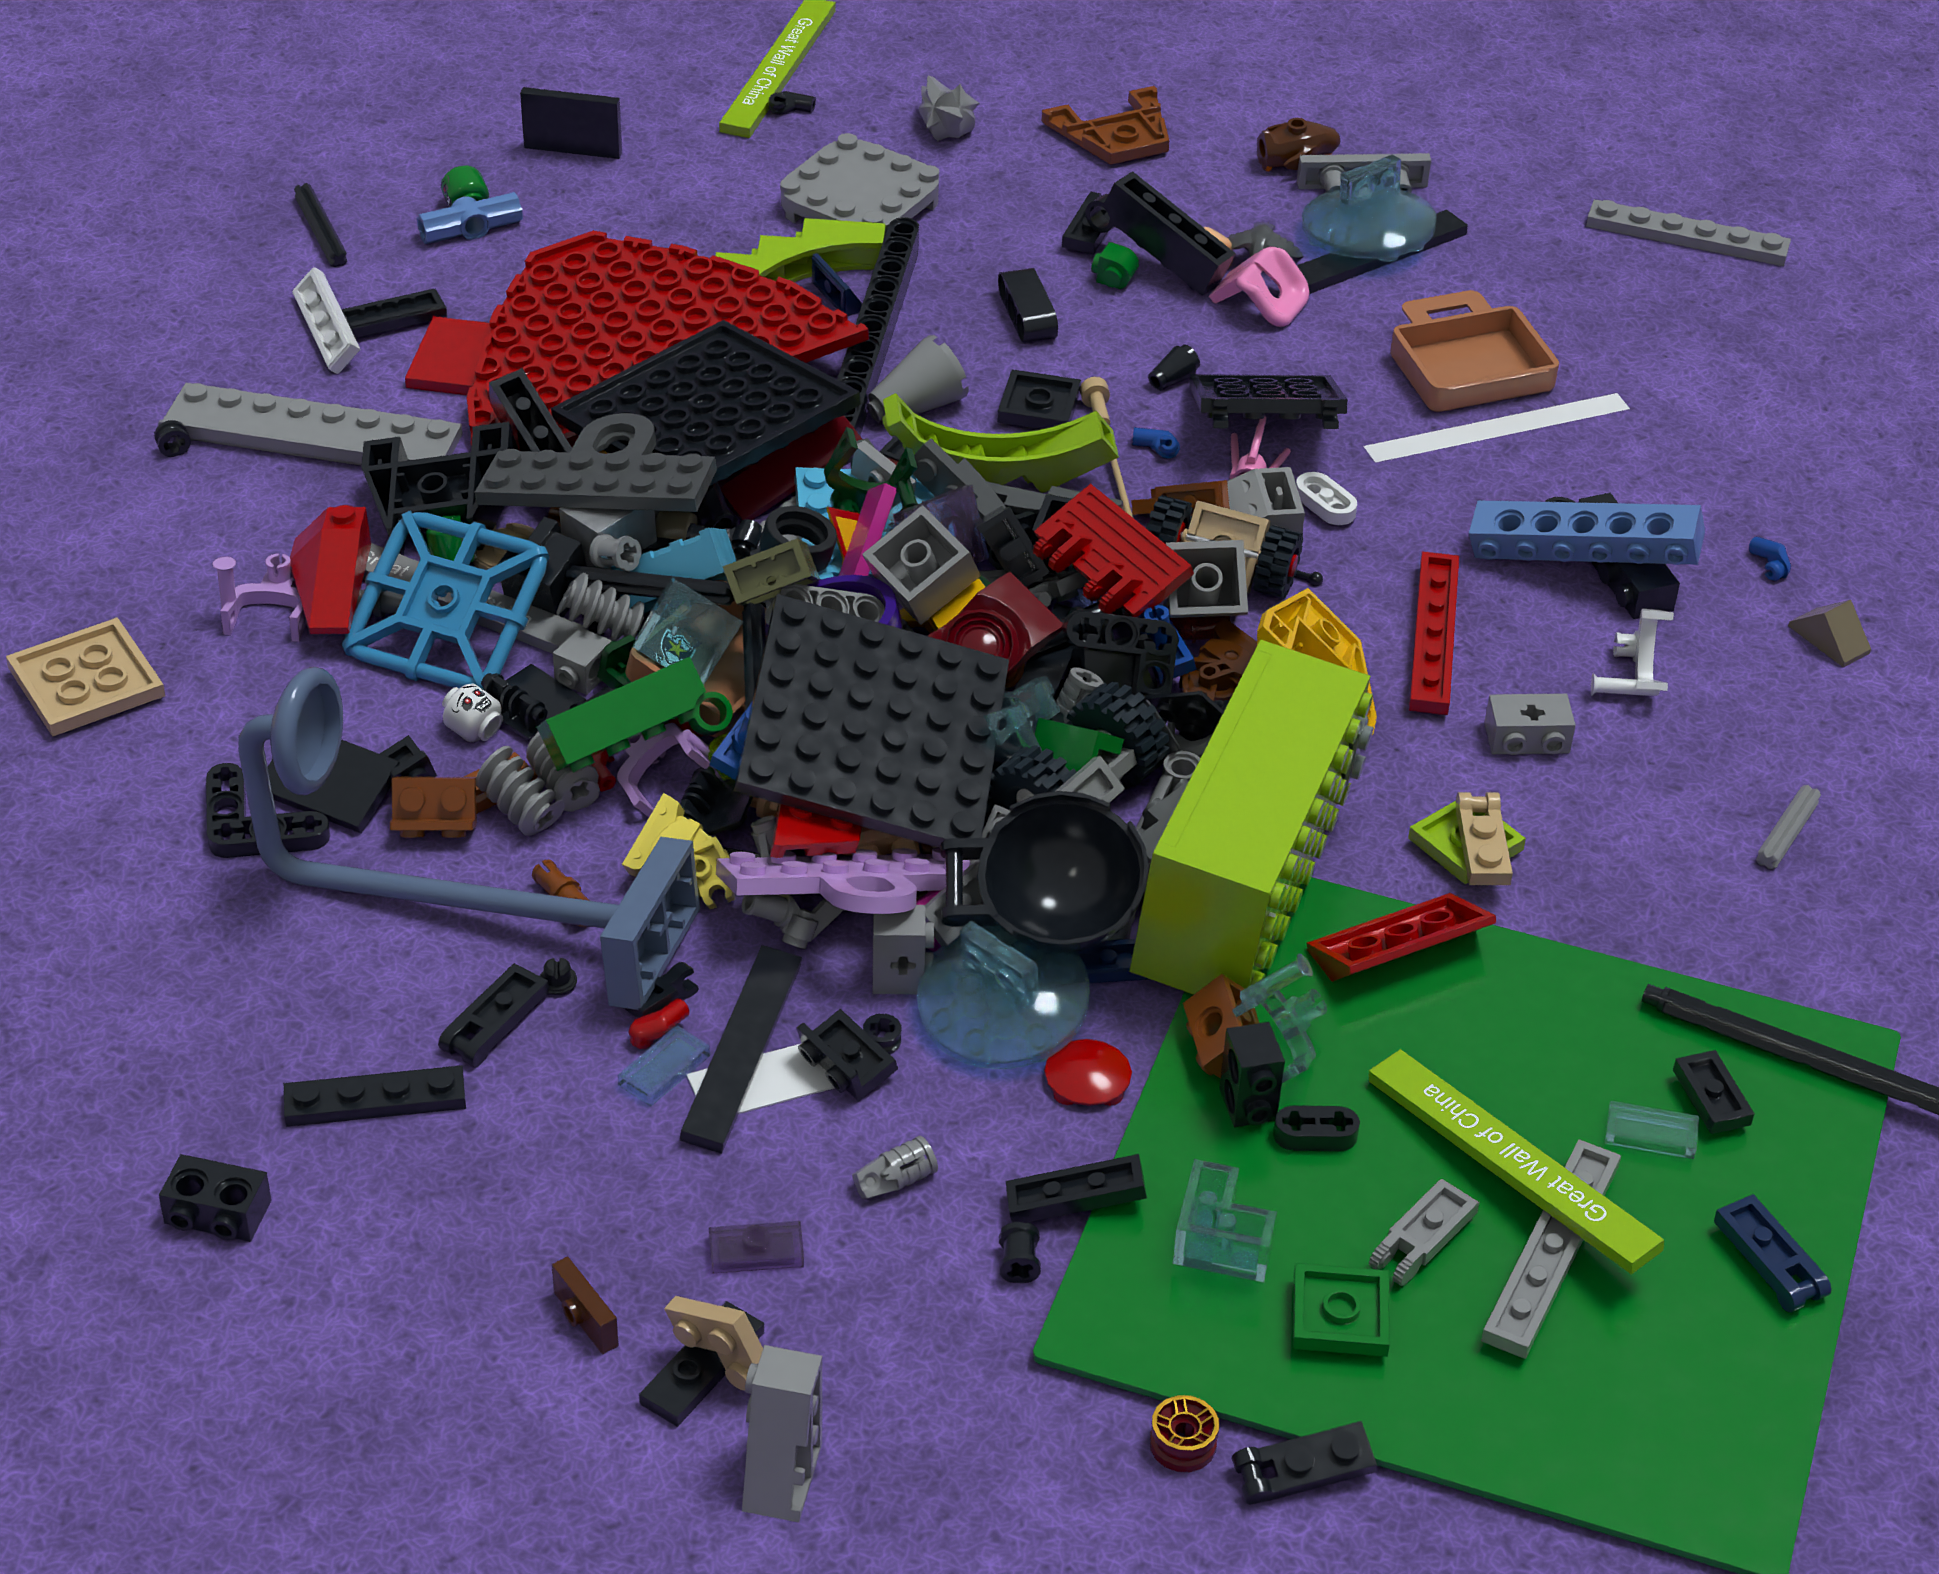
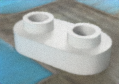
(1326, 498)

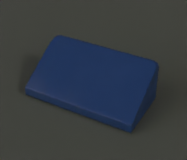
(834, 287)

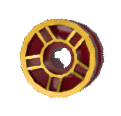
(1200, 1431)

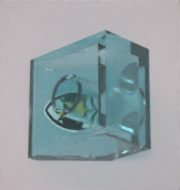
(685, 627)

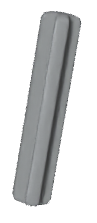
(1788, 827)

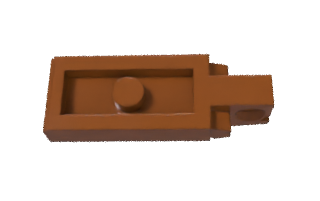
(1208, 492)

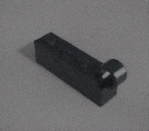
(1162, 232)
(532, 424)
(1634, 584)

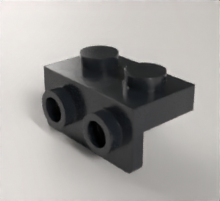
(847, 1054)

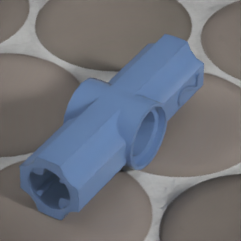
(469, 218)

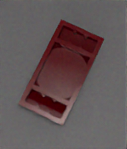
(1003, 622)

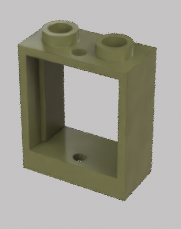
(765, 573)

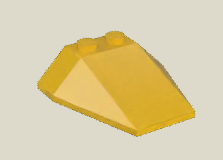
(1313, 629)

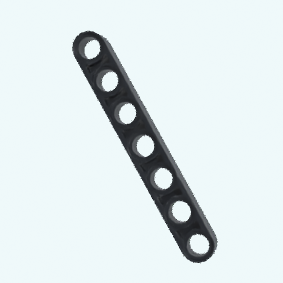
(1052, 663)

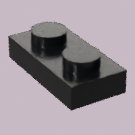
(1713, 1092)

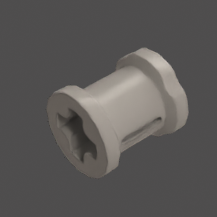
(614, 550)

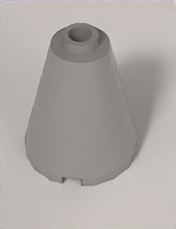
(923, 380)

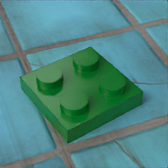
(1341, 1309)

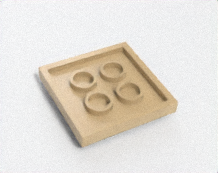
(85, 676)

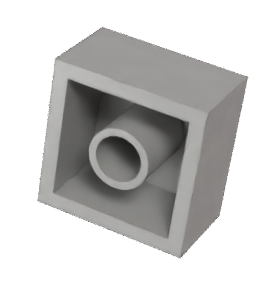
(922, 564)

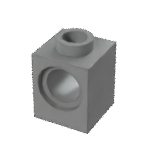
(579, 660)

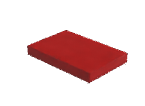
(447, 356)

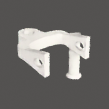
(1641, 648)

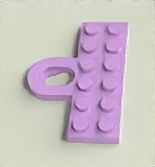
(851, 883)

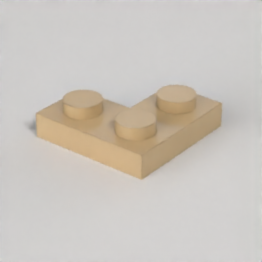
(717, 1330)

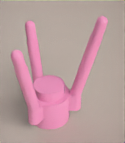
(1253, 459)

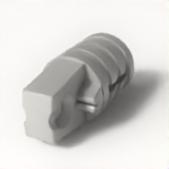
(1072, 688)
(885, 1173)

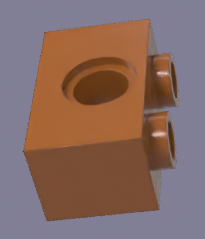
(1208, 1017)

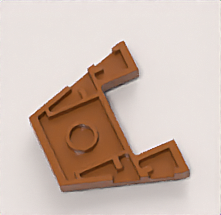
(1116, 136)

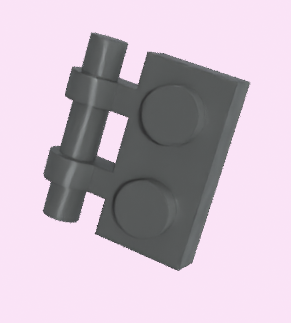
(1057, 586)

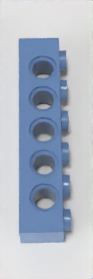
(1587, 532)

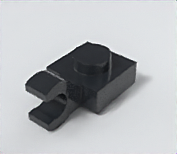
(668, 988)

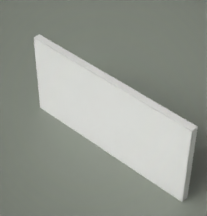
(779, 1078)

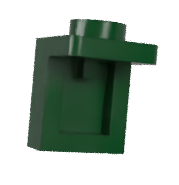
(614, 662)

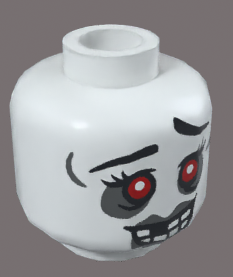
(472, 713)

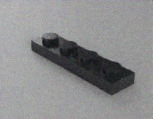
(374, 1096)

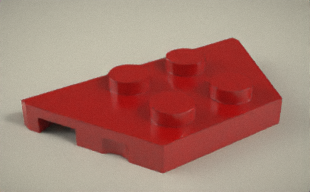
(813, 833)

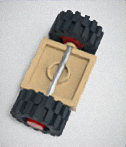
(1269, 556)

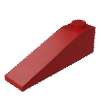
(330, 567)

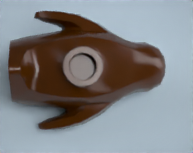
(1285, 142)

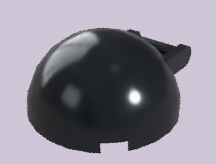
(1051, 873)

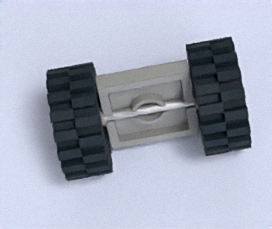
(1103, 710)

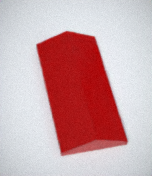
(1397, 935)

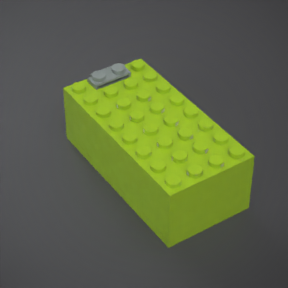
(1252, 821)

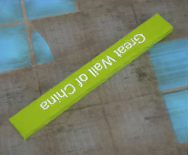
(777, 67)
(1517, 1162)

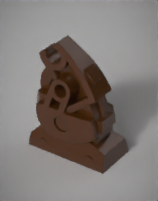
(1220, 662)

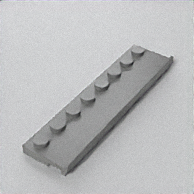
(303, 426)

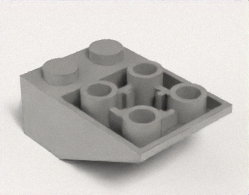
(1268, 495)

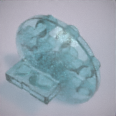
(1370, 215)
(1001, 999)

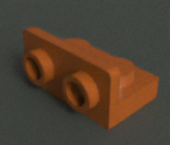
(433, 805)

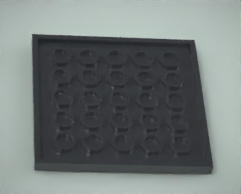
(716, 398)
(872, 724)

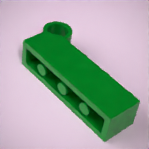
(629, 712)

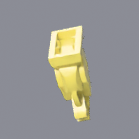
(669, 822)

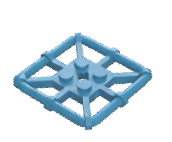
(434, 579)

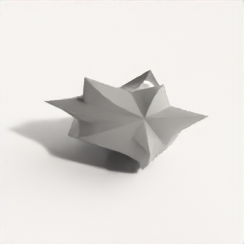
(946, 110)

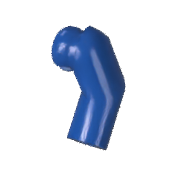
(1159, 440)
(1776, 556)

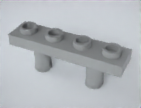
(1325, 170)

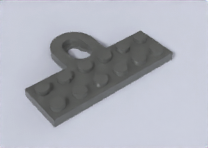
(600, 480)

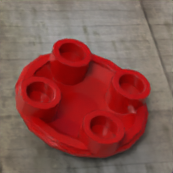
(1088, 1073)

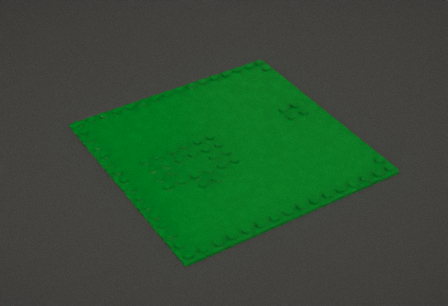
(1651, 1398)

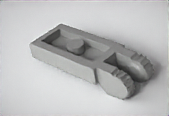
(1425, 1230)

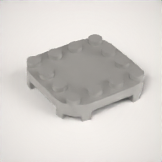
(859, 184)

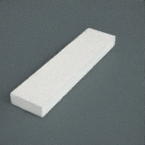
(326, 320)

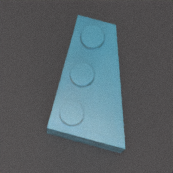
(692, 558)

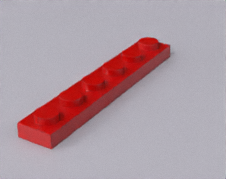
(1434, 633)

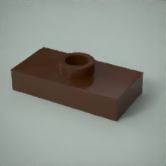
(584, 1305)

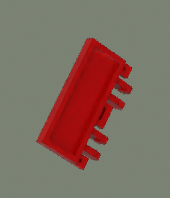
(1114, 552)

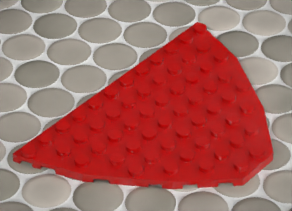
(612, 303)

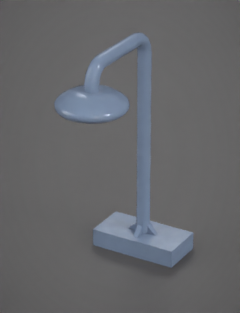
(305, 744)

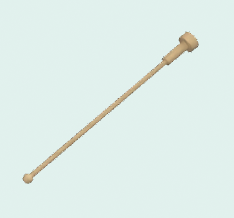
(1096, 394)

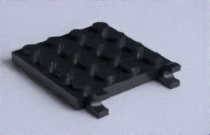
(1268, 394)

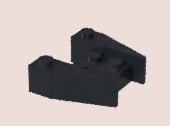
(437, 483)

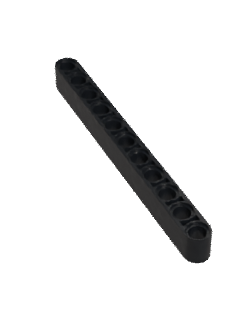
(880, 313)

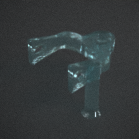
(1017, 706)
(1290, 1015)

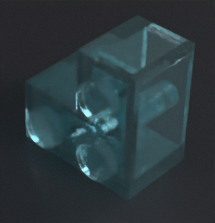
(1219, 1233)

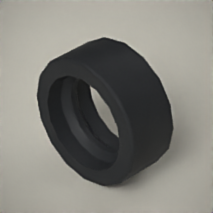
(802, 523)

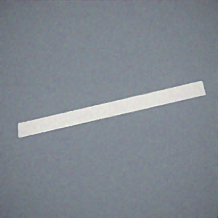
(1496, 427)

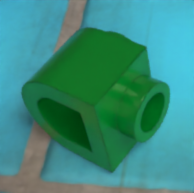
(1115, 266)

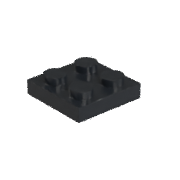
(1038, 400)

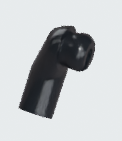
(786, 101)

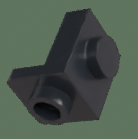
(412, 760)

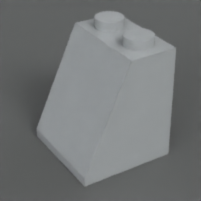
(1217, 581)

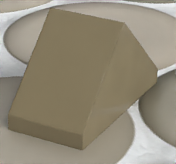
(1834, 631)

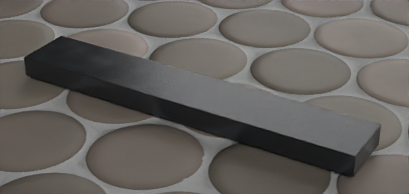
(1331, 270)
(740, 1049)

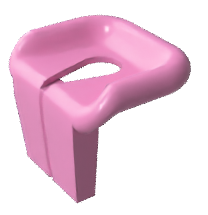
(1248, 278)

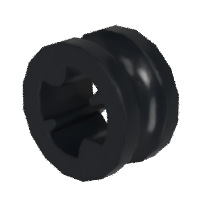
(162, 438)
(884, 1023)

